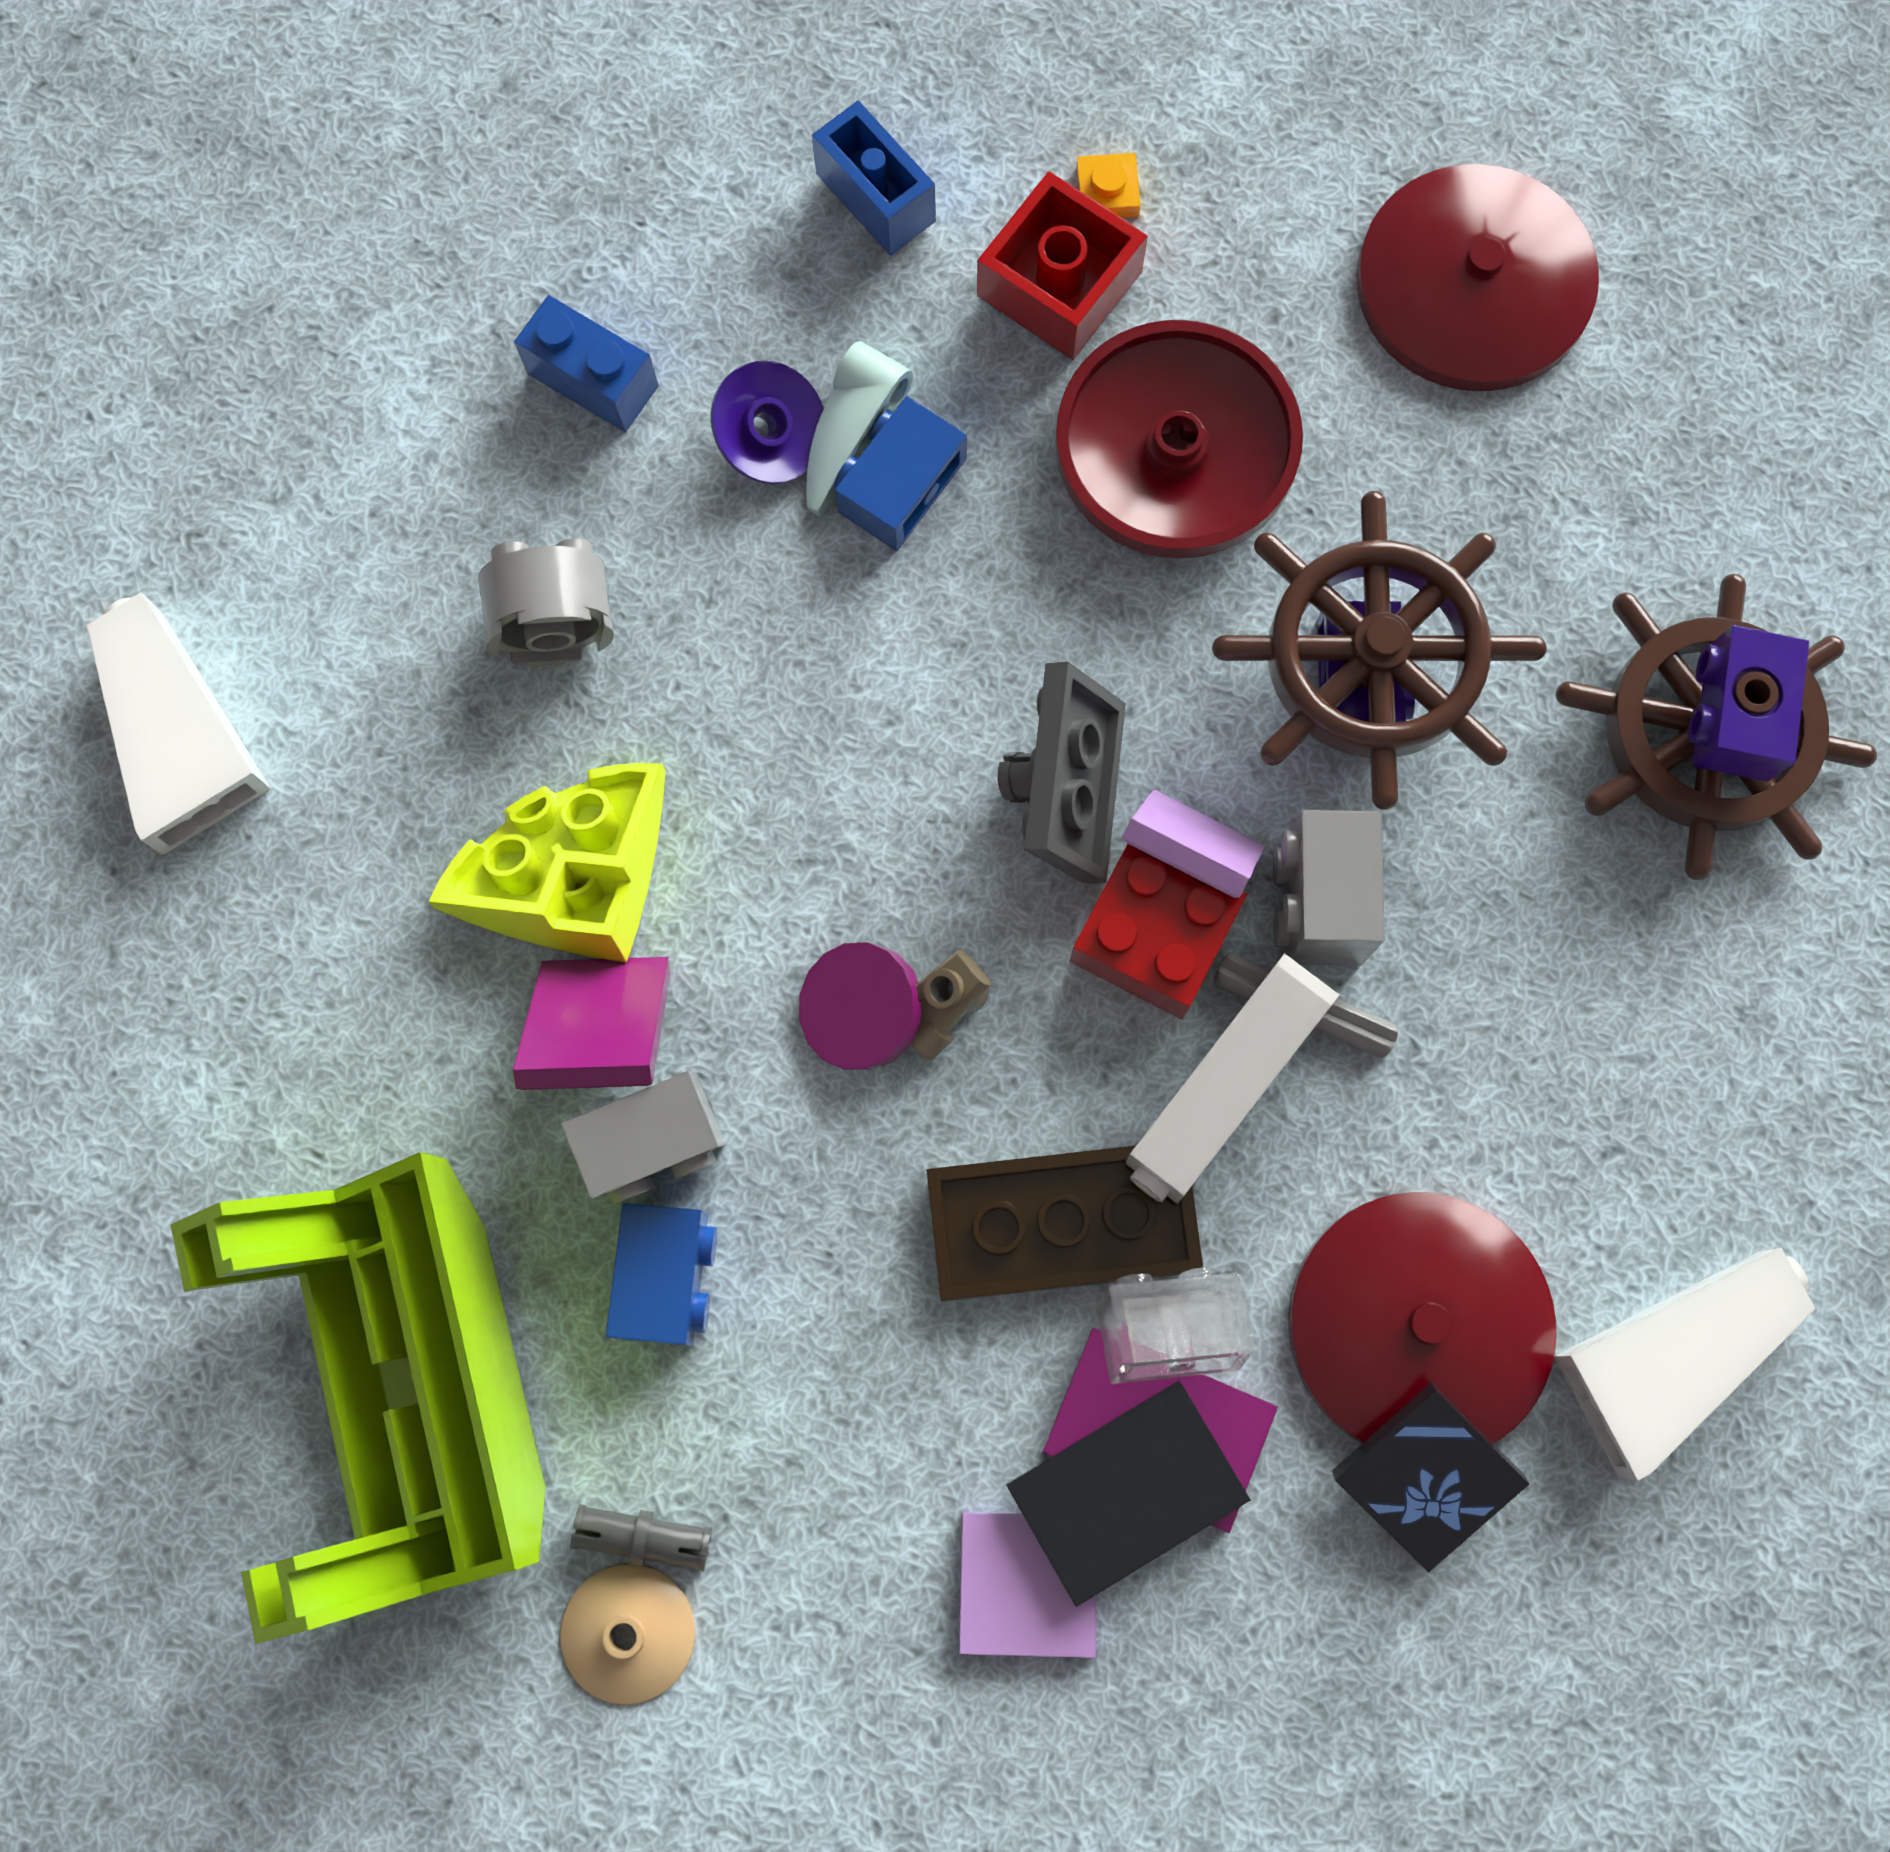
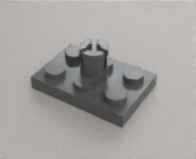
(1069, 774)

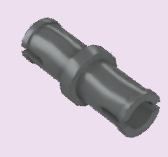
(641, 1537)

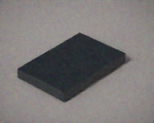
(1127, 1493)

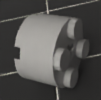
(545, 602)

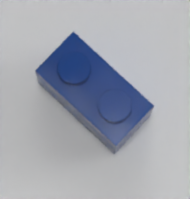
(874, 177)
(587, 363)
(900, 472)
(660, 1274)

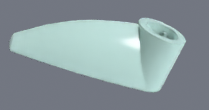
(862, 391)

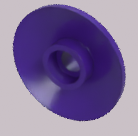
(786, 405)

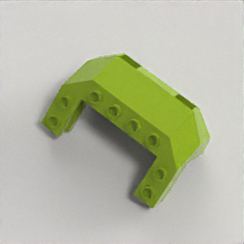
(411, 1381)

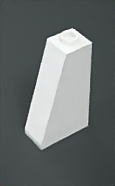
(169, 732)
(1229, 1080)
(1680, 1359)

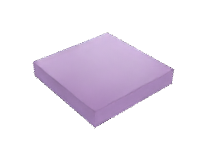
(1194, 843)
(1014, 1596)

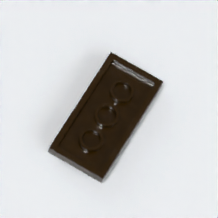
(1054, 1225)

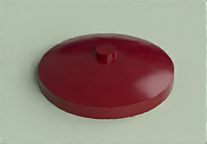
(1477, 277)
(1178, 438)
(1420, 1297)

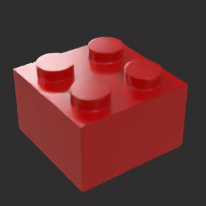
(1061, 265)
(1155, 931)

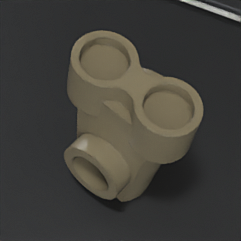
(939, 1010)

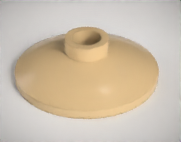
(662, 1628)

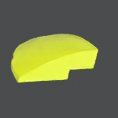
(565, 865)

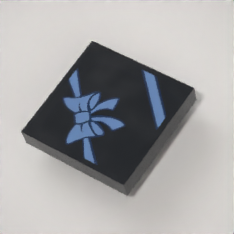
(1430, 1477)

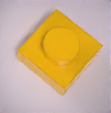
(1111, 182)

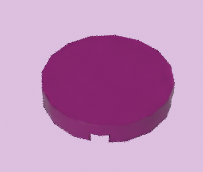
(860, 1006)

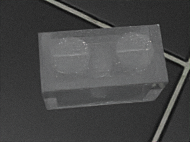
(1174, 1326)

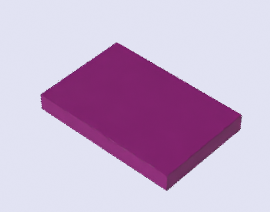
(593, 1024)
(1232, 1416)

